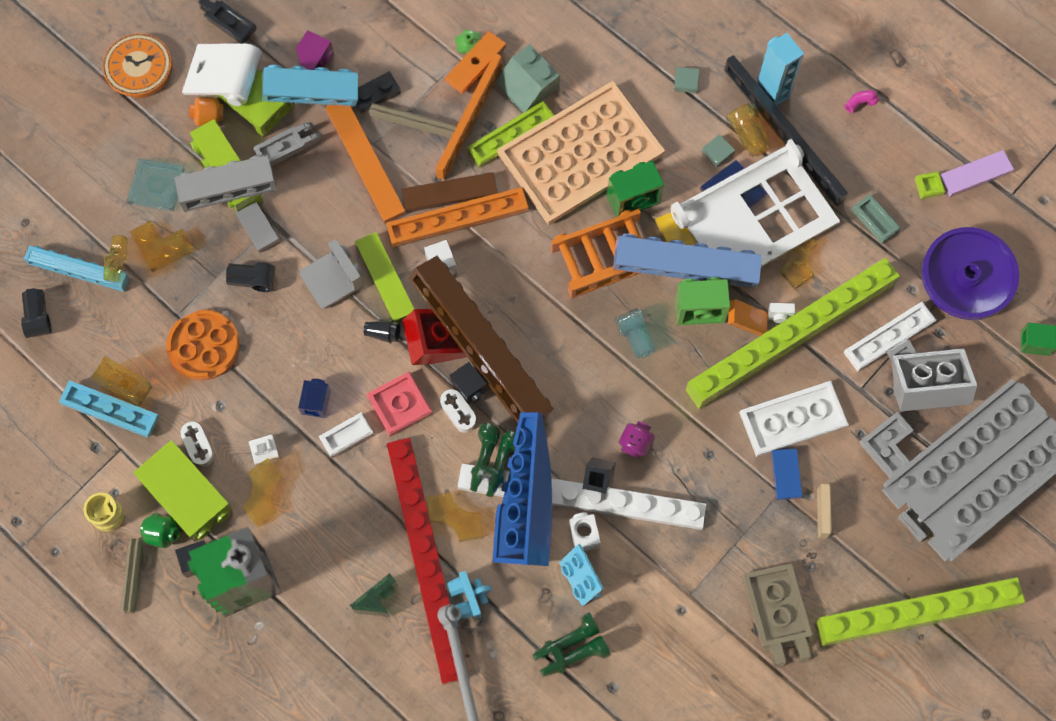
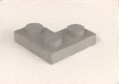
(882, 444)

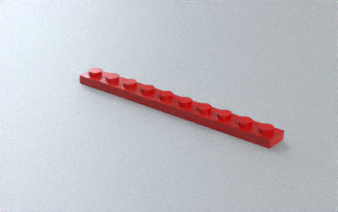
(423, 551)

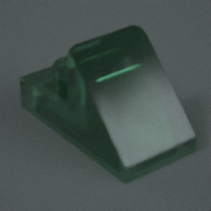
(369, 601)

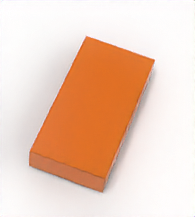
(747, 317)

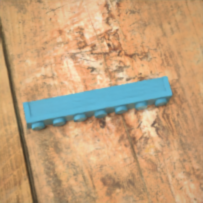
(73, 267)

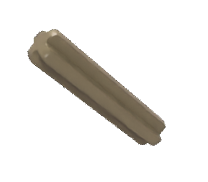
(132, 576)

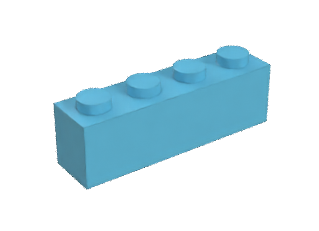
(780, 68)
(310, 86)

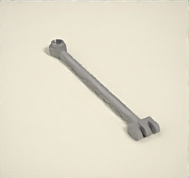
(449, 617)

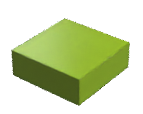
(929, 185)

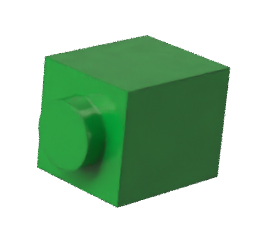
(1038, 339)

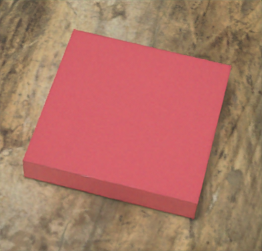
(399, 403)

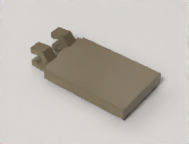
(778, 612)

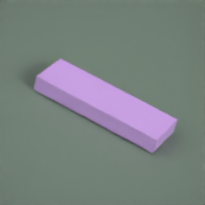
(976, 173)

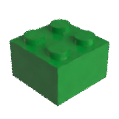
(635, 188)

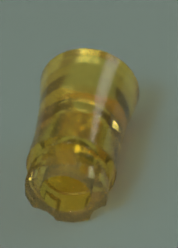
(749, 129)

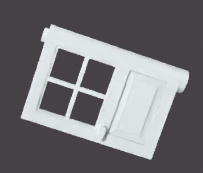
(724, 220)

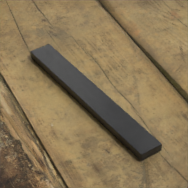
(785, 130)

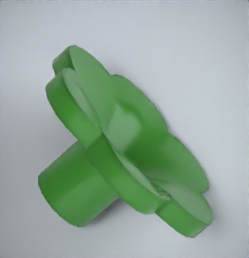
(467, 41)

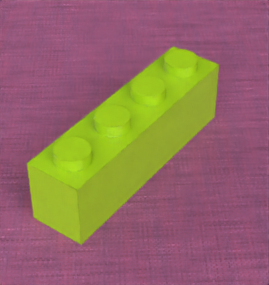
(218, 152)

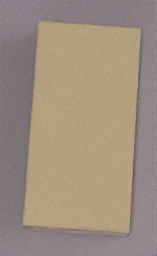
(824, 511)

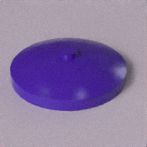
(970, 273)

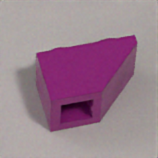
(314, 51)

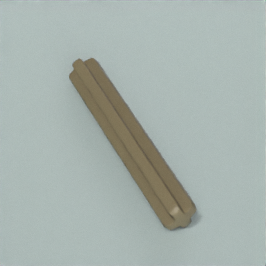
(412, 120)

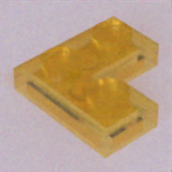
(160, 251)

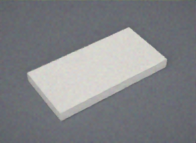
(793, 418)

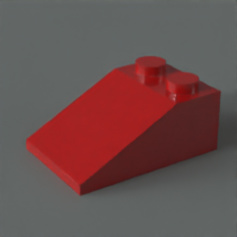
(429, 339)

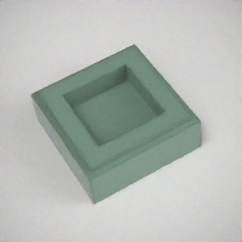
(686, 80)
(718, 150)

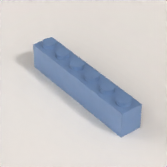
(686, 261)

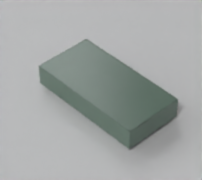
(876, 218)

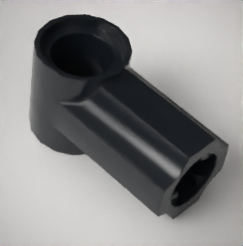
(257, 277)
(35, 319)

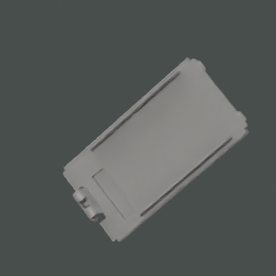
(976, 471)

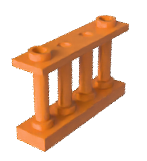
(601, 276)

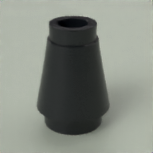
(386, 330)

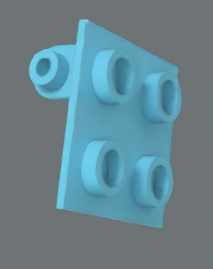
(581, 575)

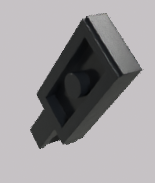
(228, 20)

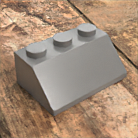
(933, 380)

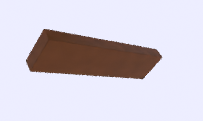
(448, 192)

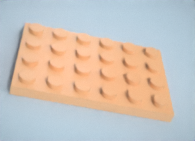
(578, 150)

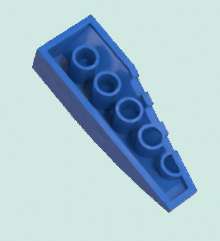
(526, 510)

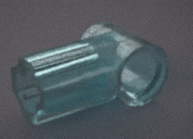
(633, 327)

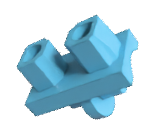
(462, 585)

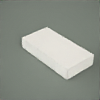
(346, 435)

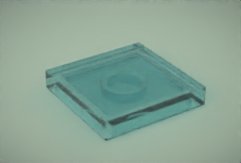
(154, 184)

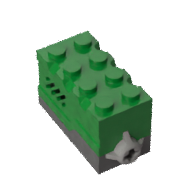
(234, 572)

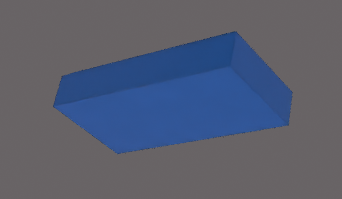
(786, 474)

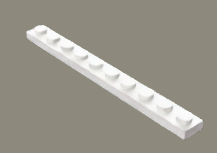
(615, 502)

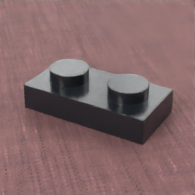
(377, 91)

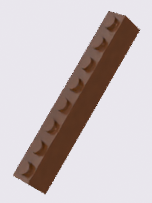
(478, 339)

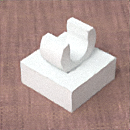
(264, 448)

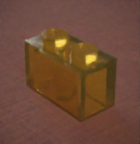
(121, 381)

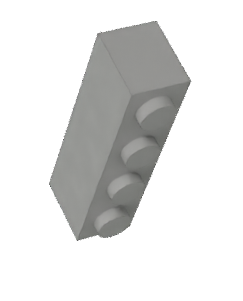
(225, 183)

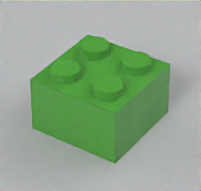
(702, 301)

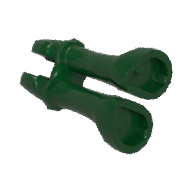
(489, 436)
(595, 647)

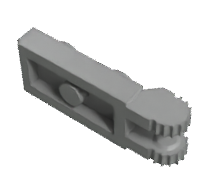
(287, 143)

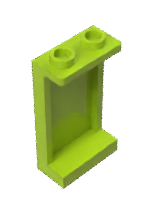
(260, 113)
(183, 491)

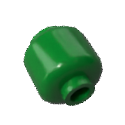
(159, 530)

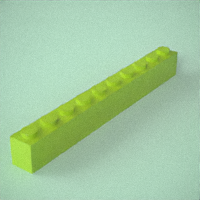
(791, 333)

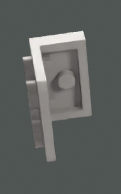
(332, 276)

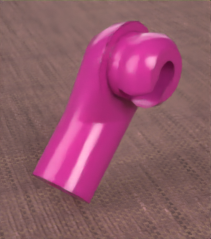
(868, 96)

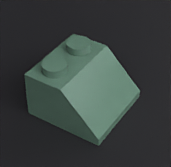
(528, 79)

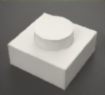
(780, 311)

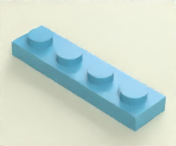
(109, 409)

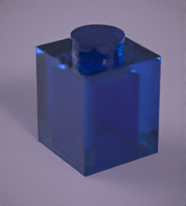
(314, 398)

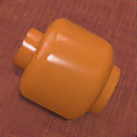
(205, 110)

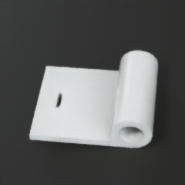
(223, 71)

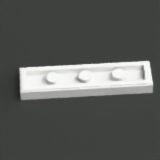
(889, 335)

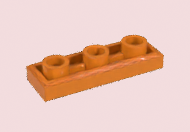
(465, 72)

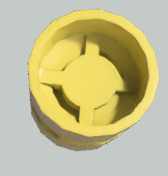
(104, 512)

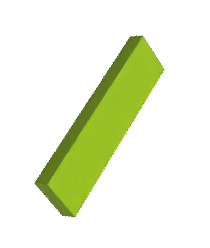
(486, 148)
(384, 276)

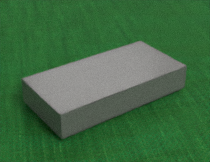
(257, 227)

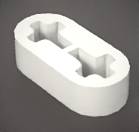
(462, 408)
(192, 446)

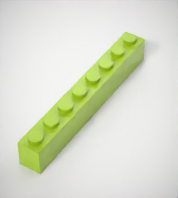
(919, 612)

